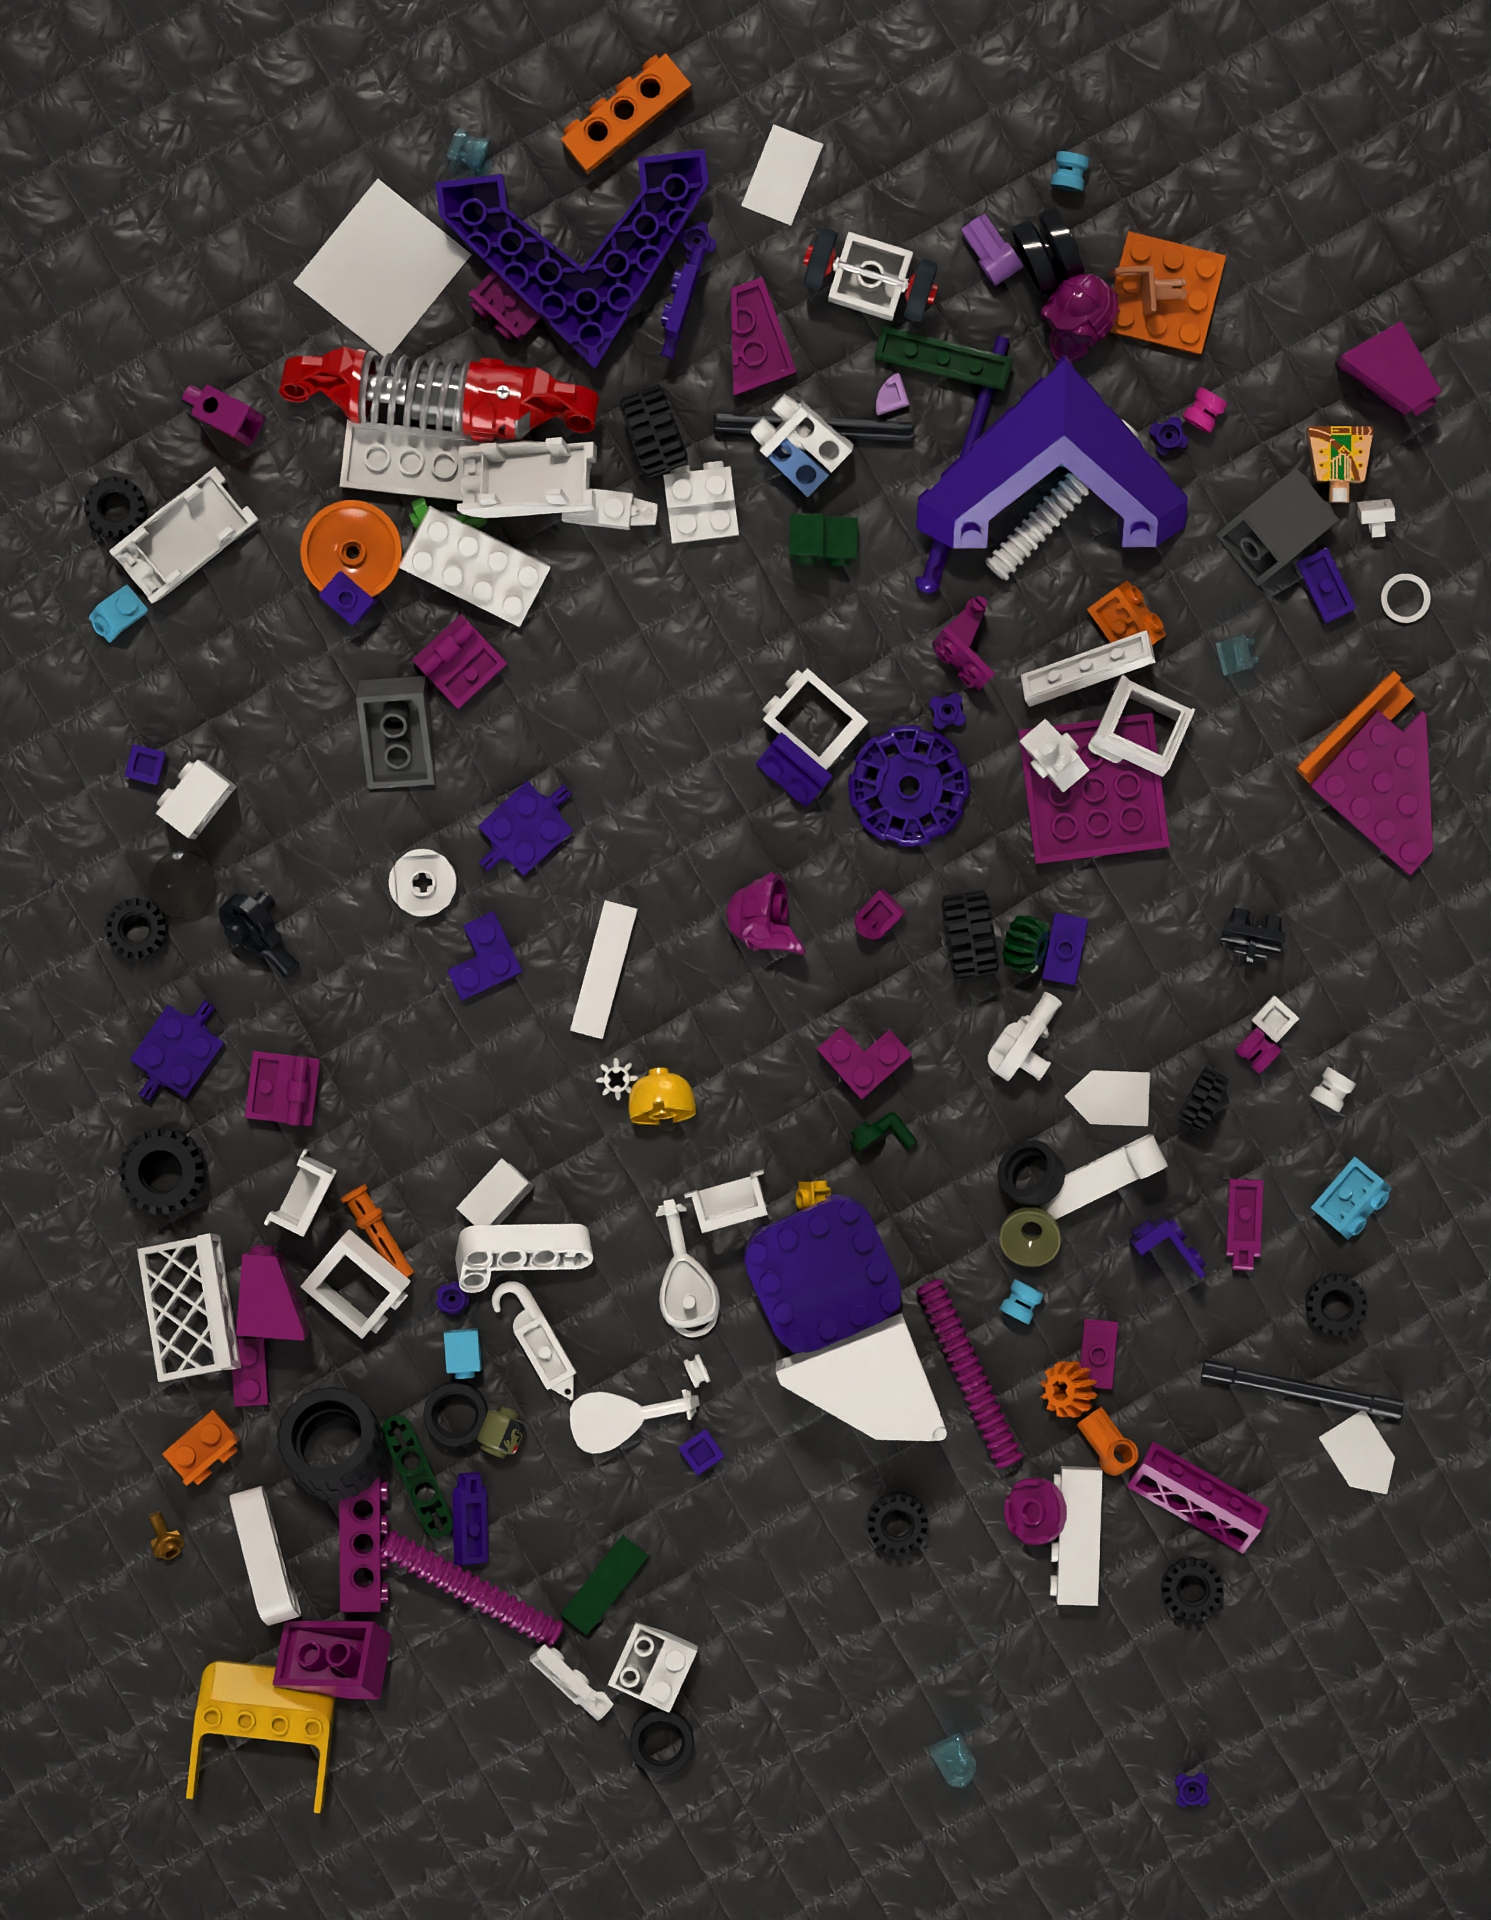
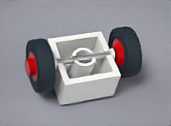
(870, 275)

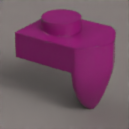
(878, 916)

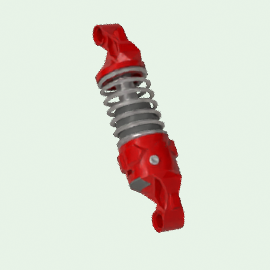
(475, 399)

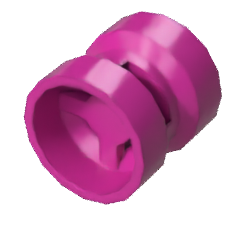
(1210, 404)

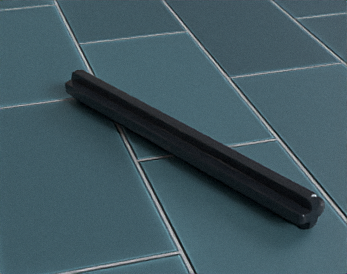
(845, 427)

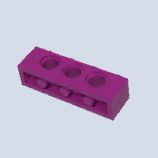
(353, 1594)

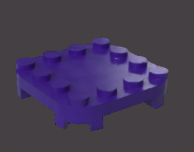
(822, 1274)

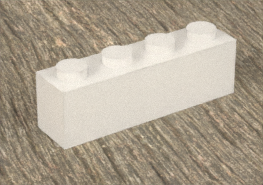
(1079, 1542)

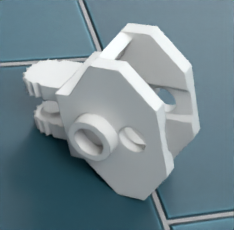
(1054, 755)

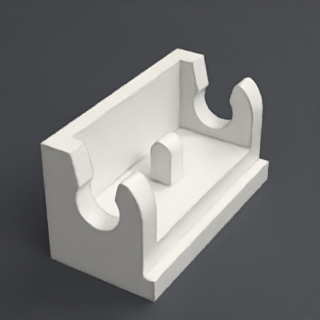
(495, 1195)

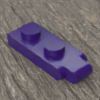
(470, 1520)

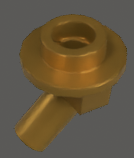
(167, 1543)

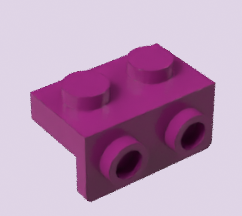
(505, 306)

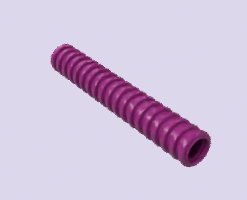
(969, 1373)
(471, 1589)

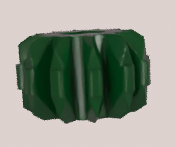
(1026, 944)

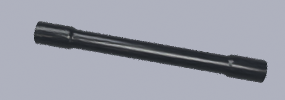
(1372, 1404)

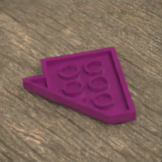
(1384, 787)

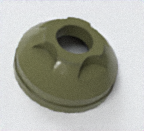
(1025, 1249)

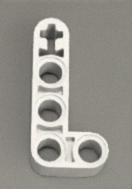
(1106, 1175)
(519, 1248)
(263, 1557)

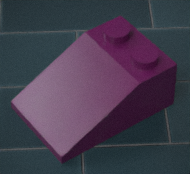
(333, 1658)

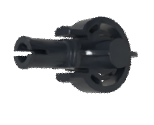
(255, 929)

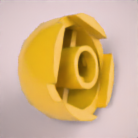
(661, 1097)

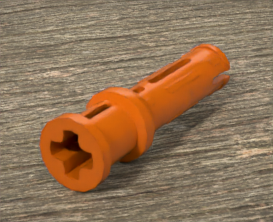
(369, 1219)

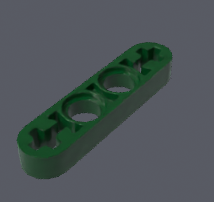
(423, 1473)

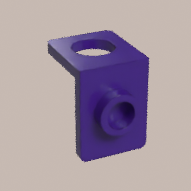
(347, 598)

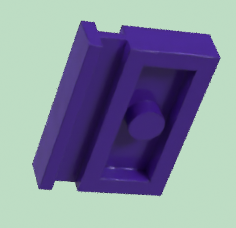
(793, 769)

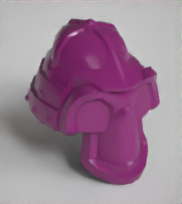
(1079, 315)
(761, 915)

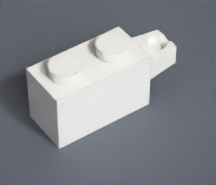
(615, 511)

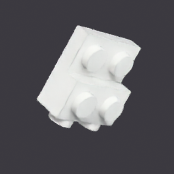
(701, 503)

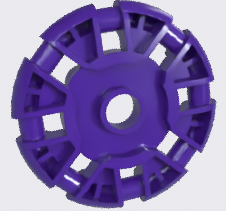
(930, 785)

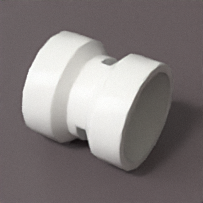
(1333, 1089)

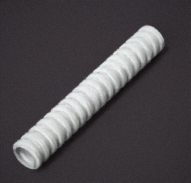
(1039, 524)

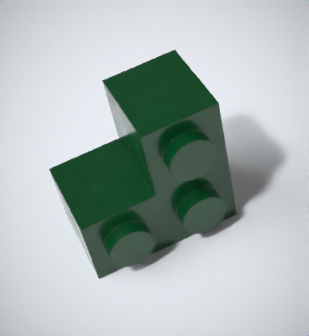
(823, 538)

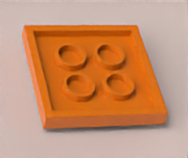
(1177, 322)

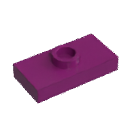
(1099, 1350)

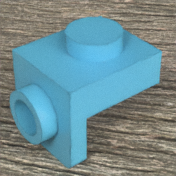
(117, 613)

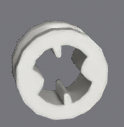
(697, 1370)

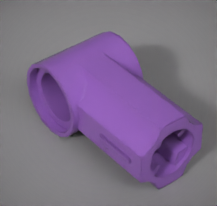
(995, 255)

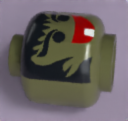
(501, 1432)

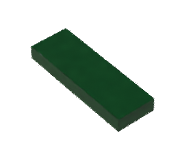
(604, 1584)

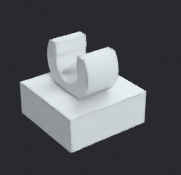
(1375, 514)

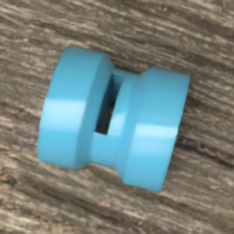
(1069, 171)
(1025, 1294)

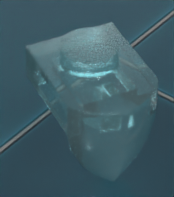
(954, 1760)

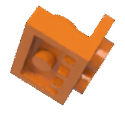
(1125, 614)
(201, 1447)

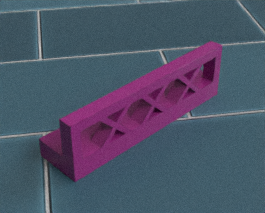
(1202, 1493)

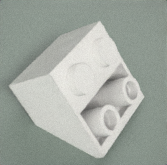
(653, 1666)

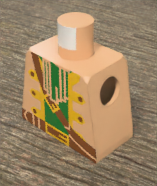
(1339, 457)

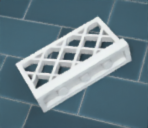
(217, 1305)

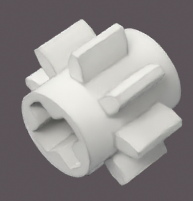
(607, 1079)

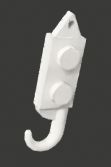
(539, 1340)

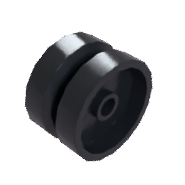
(1052, 248)

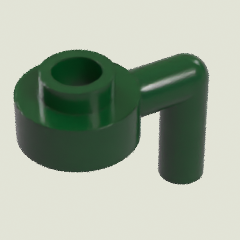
(867, 1134)

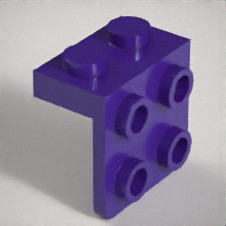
(1150, 1234)

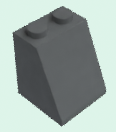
(1277, 526)

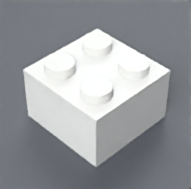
(195, 798)

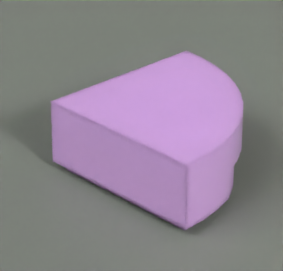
(891, 396)

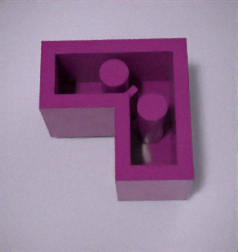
(864, 1068)

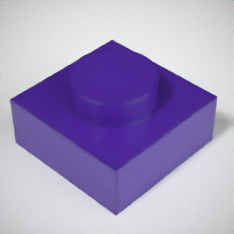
(145, 764)
(701, 1451)

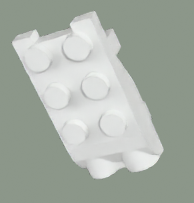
(527, 478)
(183, 536)

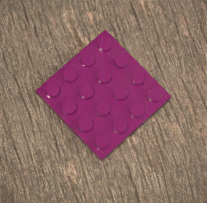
(1107, 809)

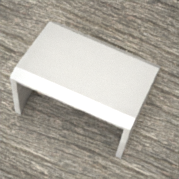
(869, 1383)

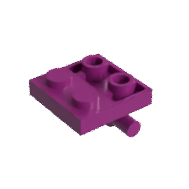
(459, 661)
(282, 1088)

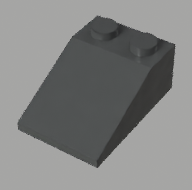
(396, 732)

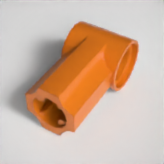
(1105, 1440)

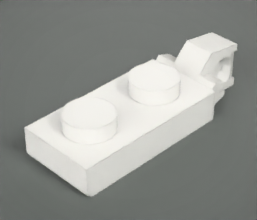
(570, 1682)

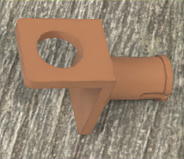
(1151, 288)

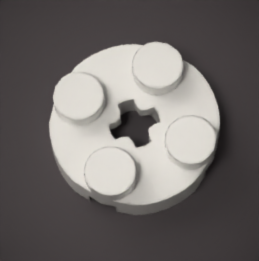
(408, 869)

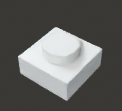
(1275, 1019)

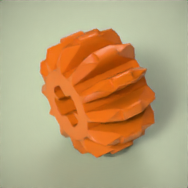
(1068, 1389)

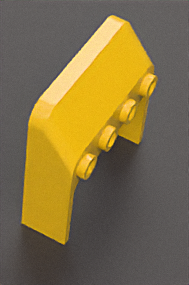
(244, 1703)

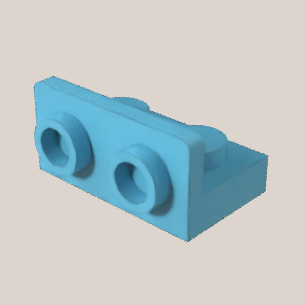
(1352, 1198)

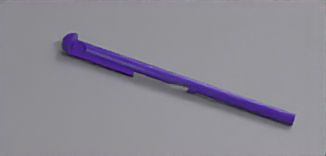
(930, 581)

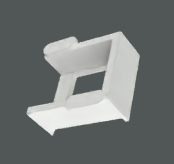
(1116, 748)
(303, 1195)
(729, 1202)

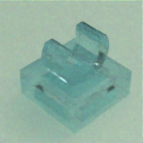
(1235, 654)

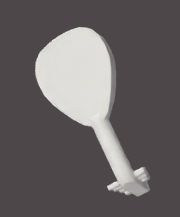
(687, 1290)
(606, 1419)

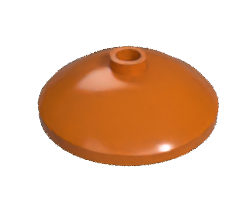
(346, 526)

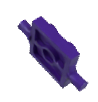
(683, 288)
(525, 827)
(176, 1050)

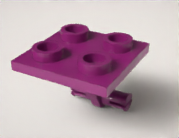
(954, 643)

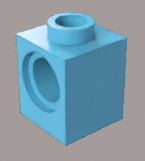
(463, 1352)

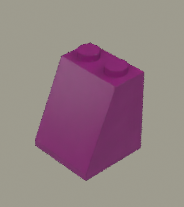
(1393, 370)
(269, 1298)

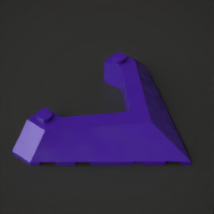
(578, 301)
(1051, 426)

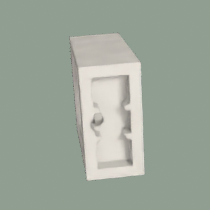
(795, 684)
(372, 1264)

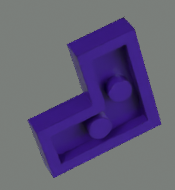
(493, 961)

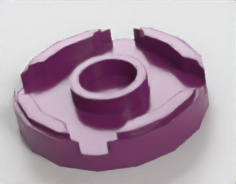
(1035, 1511)

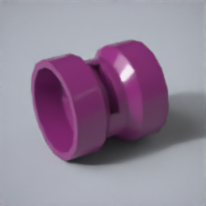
(1252, 1044)

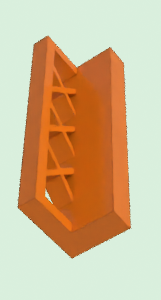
(1388, 697)

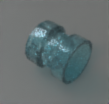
(468, 149)

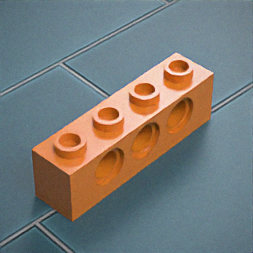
(592, 153)

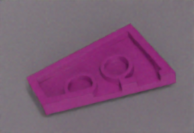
(757, 339)

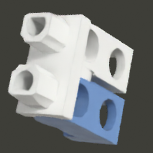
(802, 444)

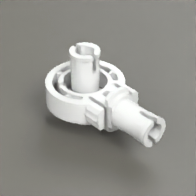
(1017, 1039)

